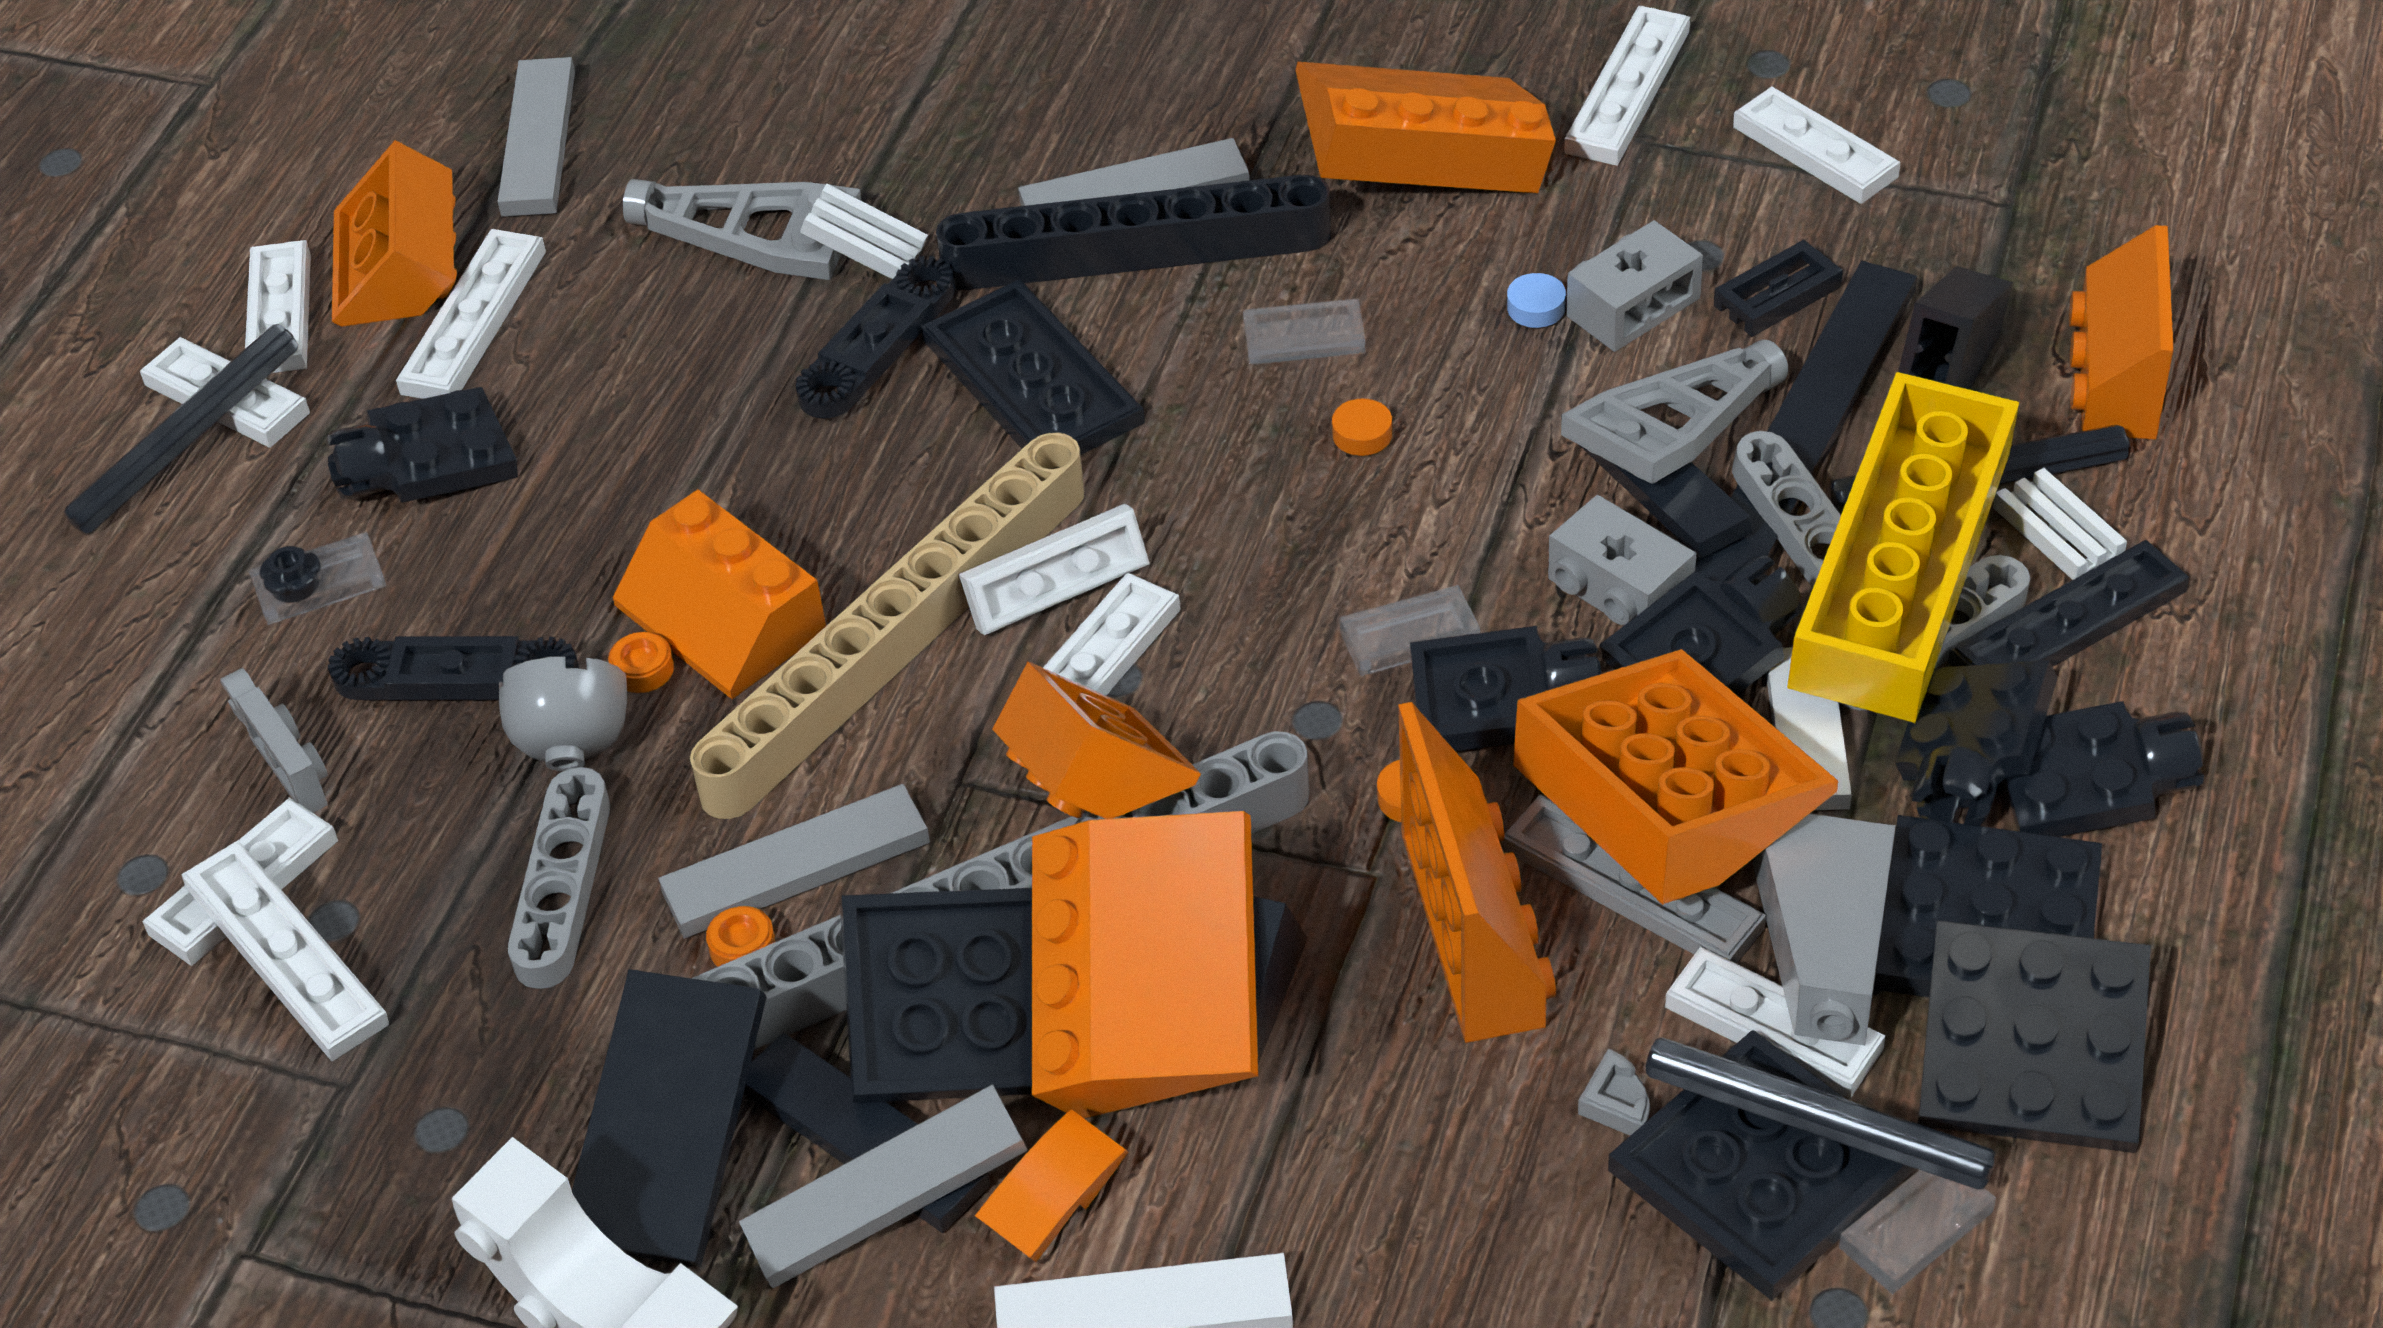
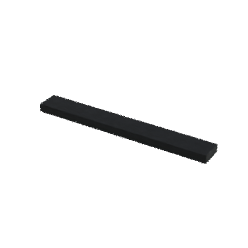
(1824, 395)

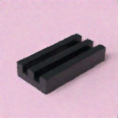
(1785, 293)

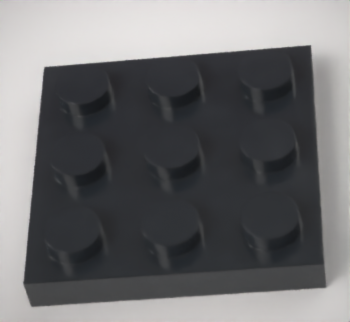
(1981, 880)
(938, 993)
(2035, 1036)
(1749, 1185)

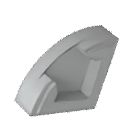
(1615, 1095)

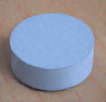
(1536, 300)

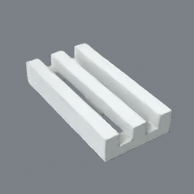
(867, 228)
(2067, 520)

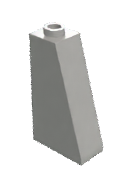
(1825, 918)

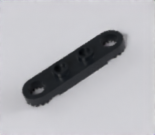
(875, 337)
(437, 666)

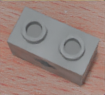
(1634, 285)
(1615, 560)

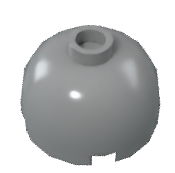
(562, 711)

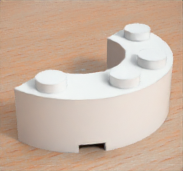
(558, 1262)

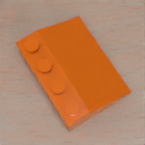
(1425, 127)
(1667, 771)
(1469, 888)
(1142, 960)

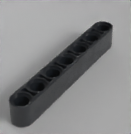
(1136, 231)

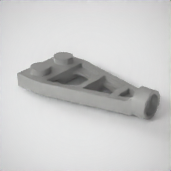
(673, 208)
(1648, 447)

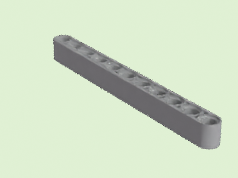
(807, 969)

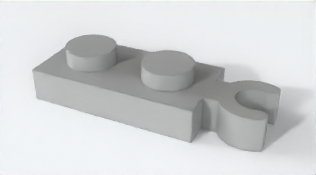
(275, 737)

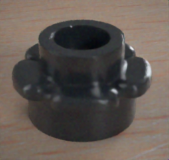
(291, 574)

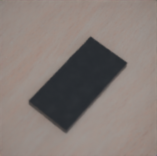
(1031, 370)
(667, 1113)

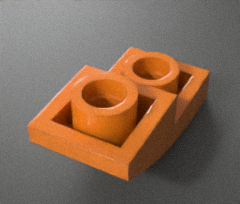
(1050, 1183)

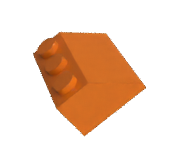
(394, 240)
(2124, 337)
(719, 594)
(1088, 747)

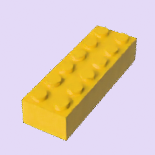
(1903, 547)

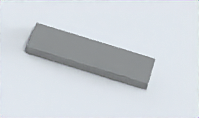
(536, 137)
(1184, 168)
(1565, 852)
(795, 859)
(882, 1186)

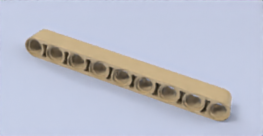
(882, 629)

